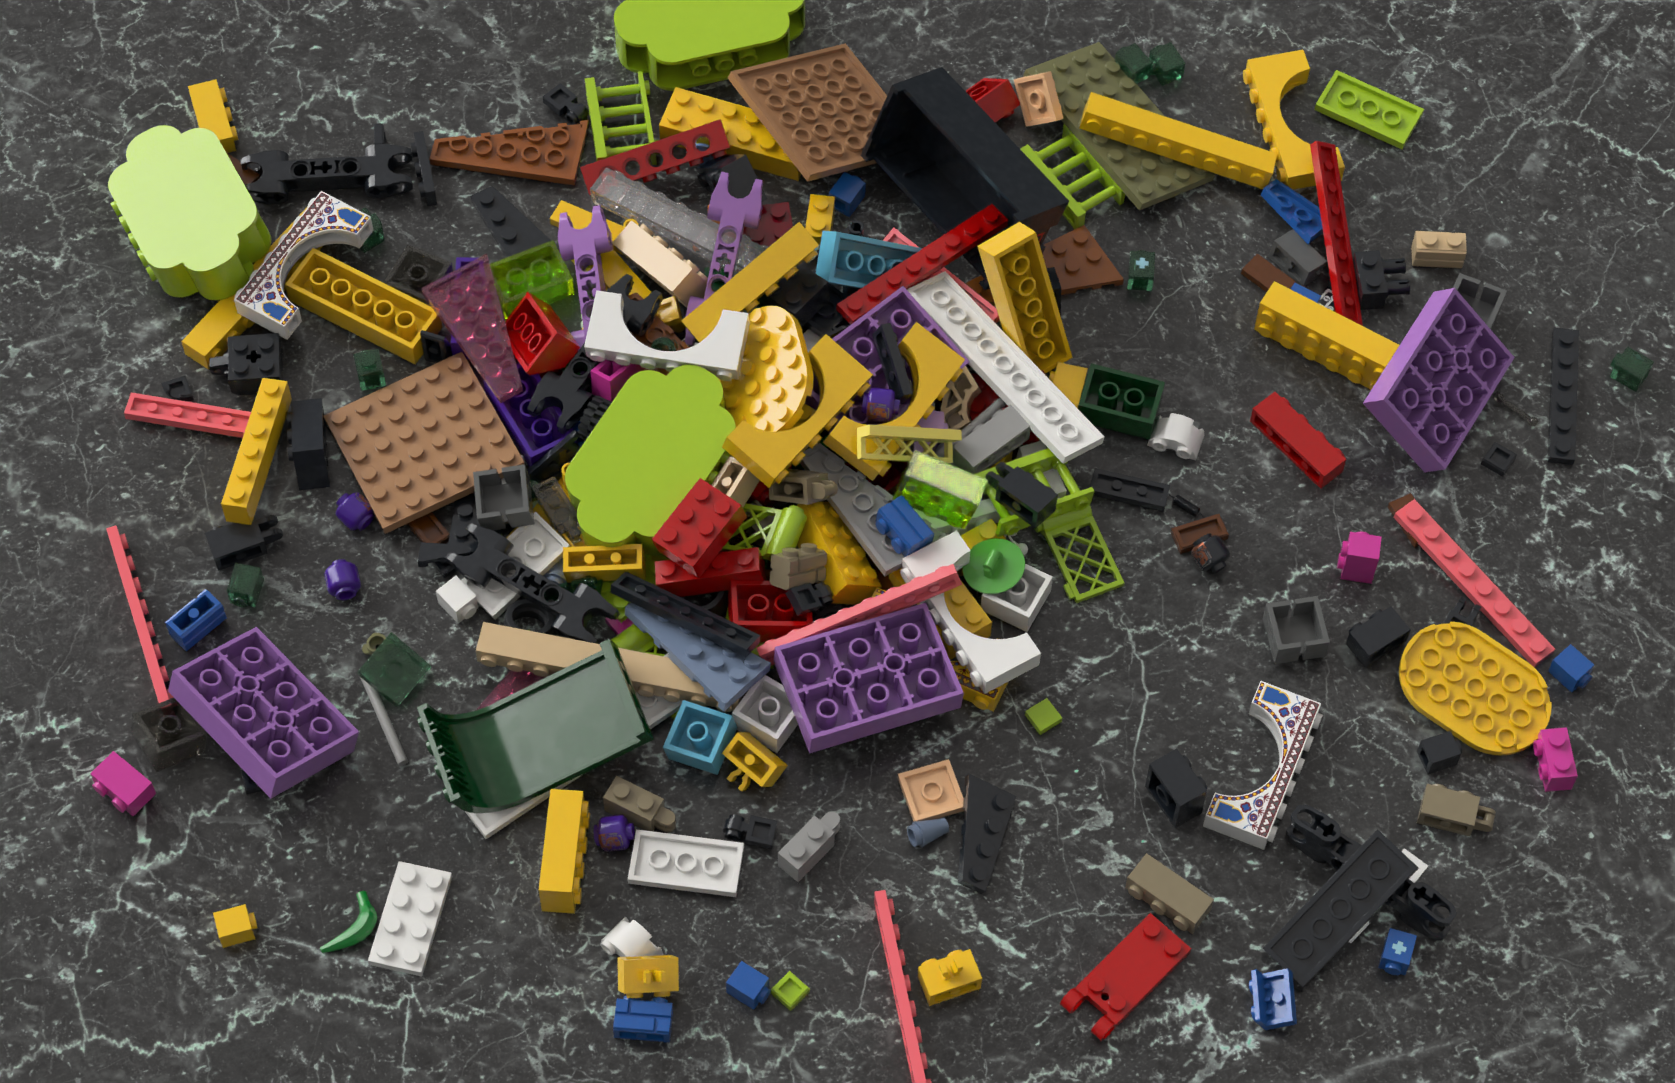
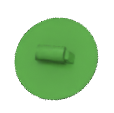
(994, 566)

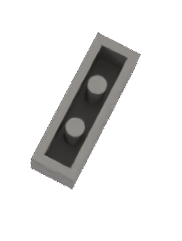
(991, 441)

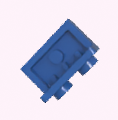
(1273, 998)

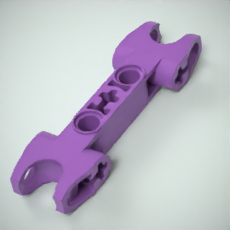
(733, 217)
(586, 248)

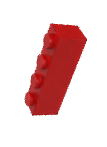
(1298, 439)
(727, 566)

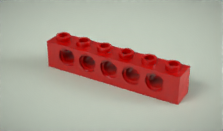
(713, 131)

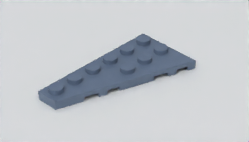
(715, 668)

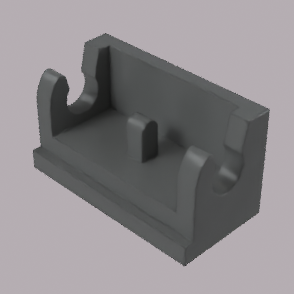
(1296, 258)

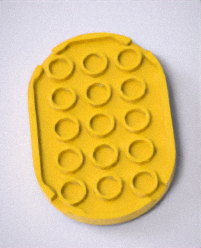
(773, 373)
(1474, 688)

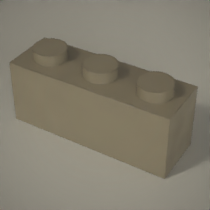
(1169, 894)

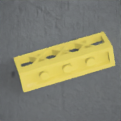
(902, 434)

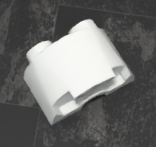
(1177, 434)
(629, 940)

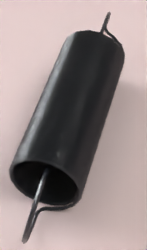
(1186, 505)

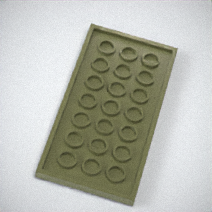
(1139, 173)

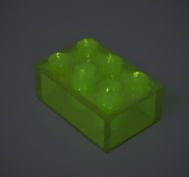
(532, 271)
(940, 489)

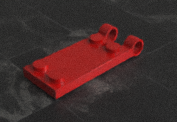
(1128, 974)

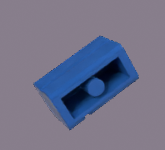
(903, 527)
(195, 620)
(643, 1019)

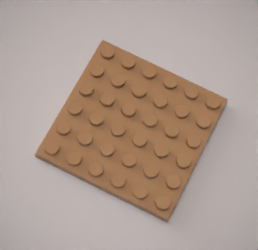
(815, 107)
(422, 441)

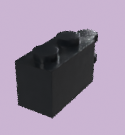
(1022, 494)
(241, 541)

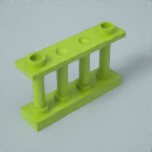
(598, 114)
(1075, 211)
(1036, 465)

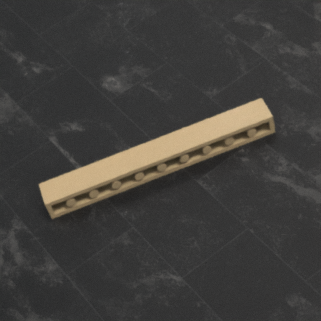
(549, 654)

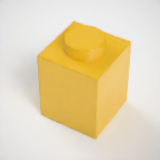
(235, 925)

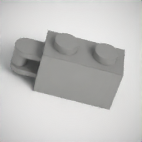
(809, 845)

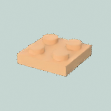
(1038, 99)
(931, 791)

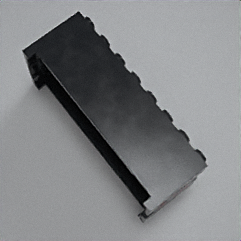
(958, 160)

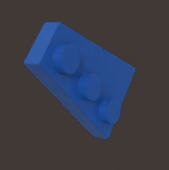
(1295, 210)

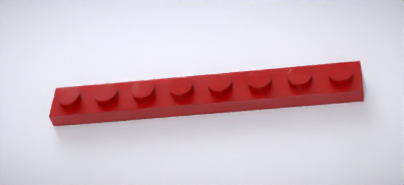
(1335, 231)
(924, 262)

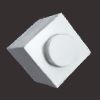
(457, 599)

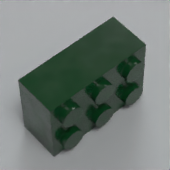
(1121, 401)

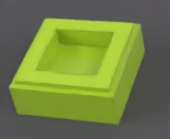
(1043, 716)
(790, 990)

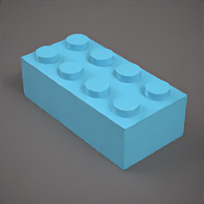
(856, 259)

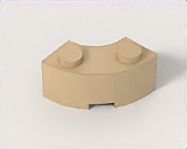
(959, 399)

